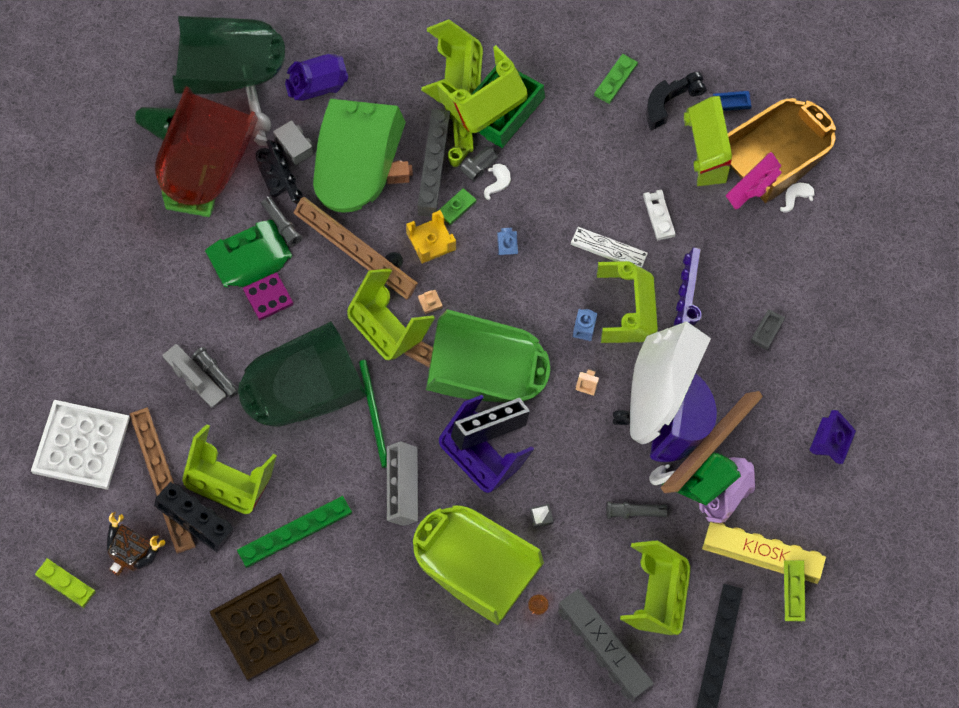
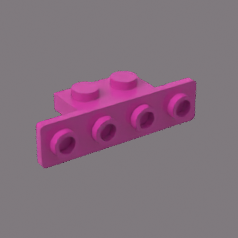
(755, 181)

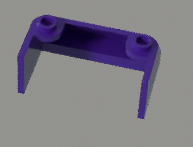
(481, 461)

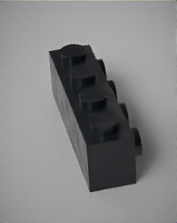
(490, 424)
(193, 516)

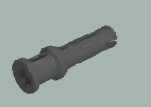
(286, 227)
(210, 366)
(625, 510)

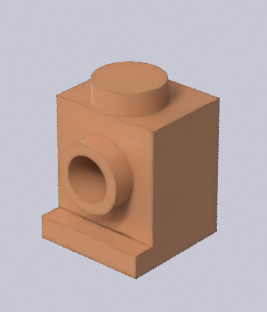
(399, 172)

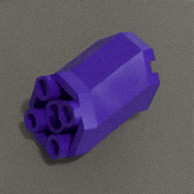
(316, 77)

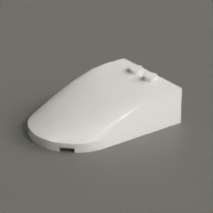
(663, 377)

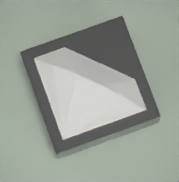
(541, 515)

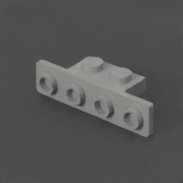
(194, 376)

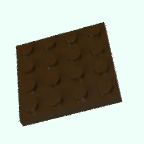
(264, 627)

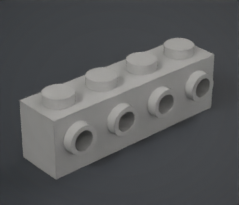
(402, 484)

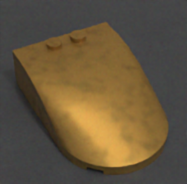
(795, 134)

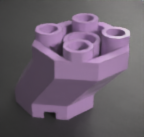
(724, 504)

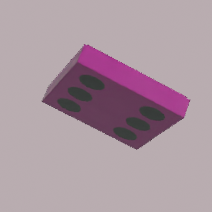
(268, 296)

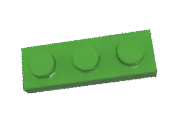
(616, 78)

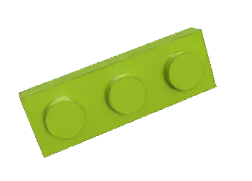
(65, 583)
(794, 590)

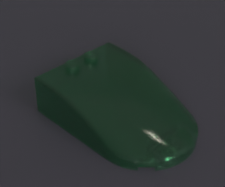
(226, 54)
(301, 379)

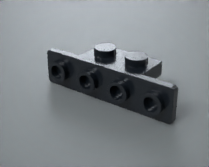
(277, 174)

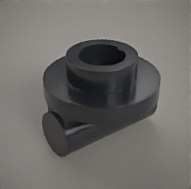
(395, 258)

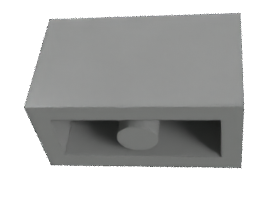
(293, 142)

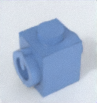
(507, 241)
(585, 324)

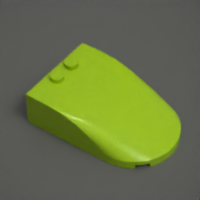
(475, 559)

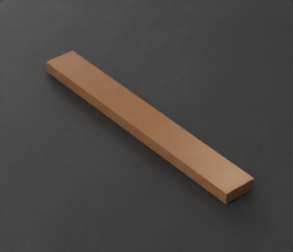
(354, 246)
(711, 442)
(159, 472)

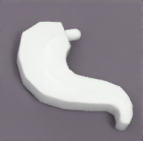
(503, 179)
(796, 190)
(659, 475)

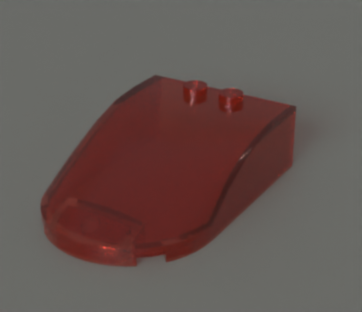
(202, 149)

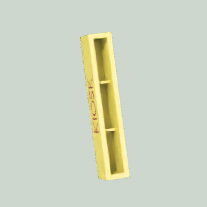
(761, 551)

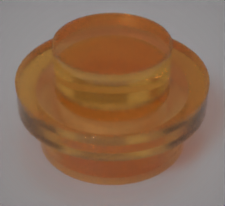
(538, 604)

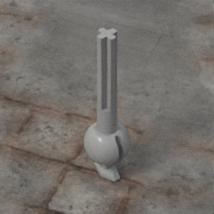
(263, 124)

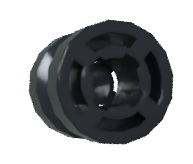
(695, 84)

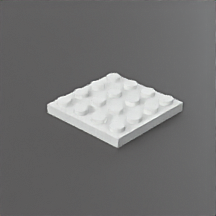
(80, 444)

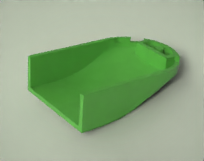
(355, 152)
(485, 360)

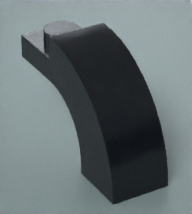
(663, 92)

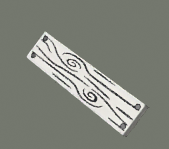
(607, 247)

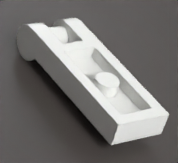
(659, 215)

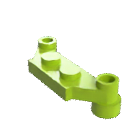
(462, 141)

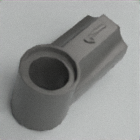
(476, 166)

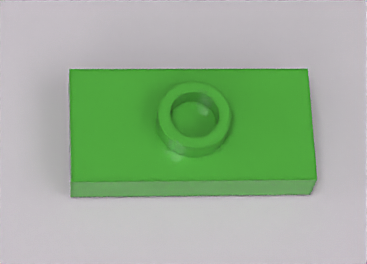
(457, 206)

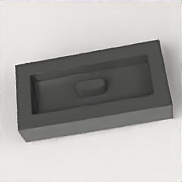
(767, 329)

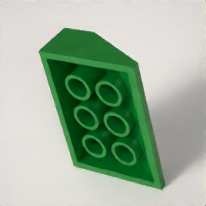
(506, 126)

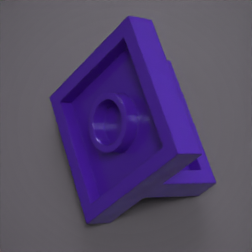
(833, 437)

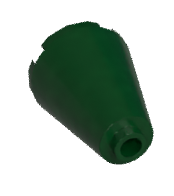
(155, 120)

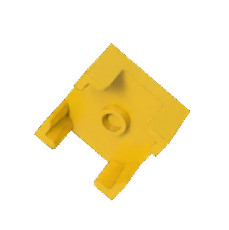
(431, 238)

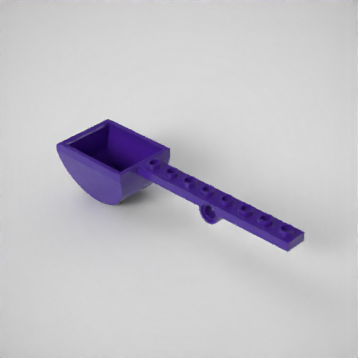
(698, 409)

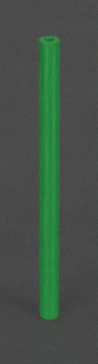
(374, 413)

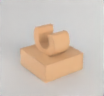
(430, 301)
(587, 382)

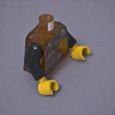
(129, 548)

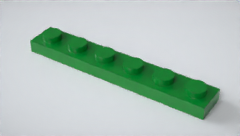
(294, 531)

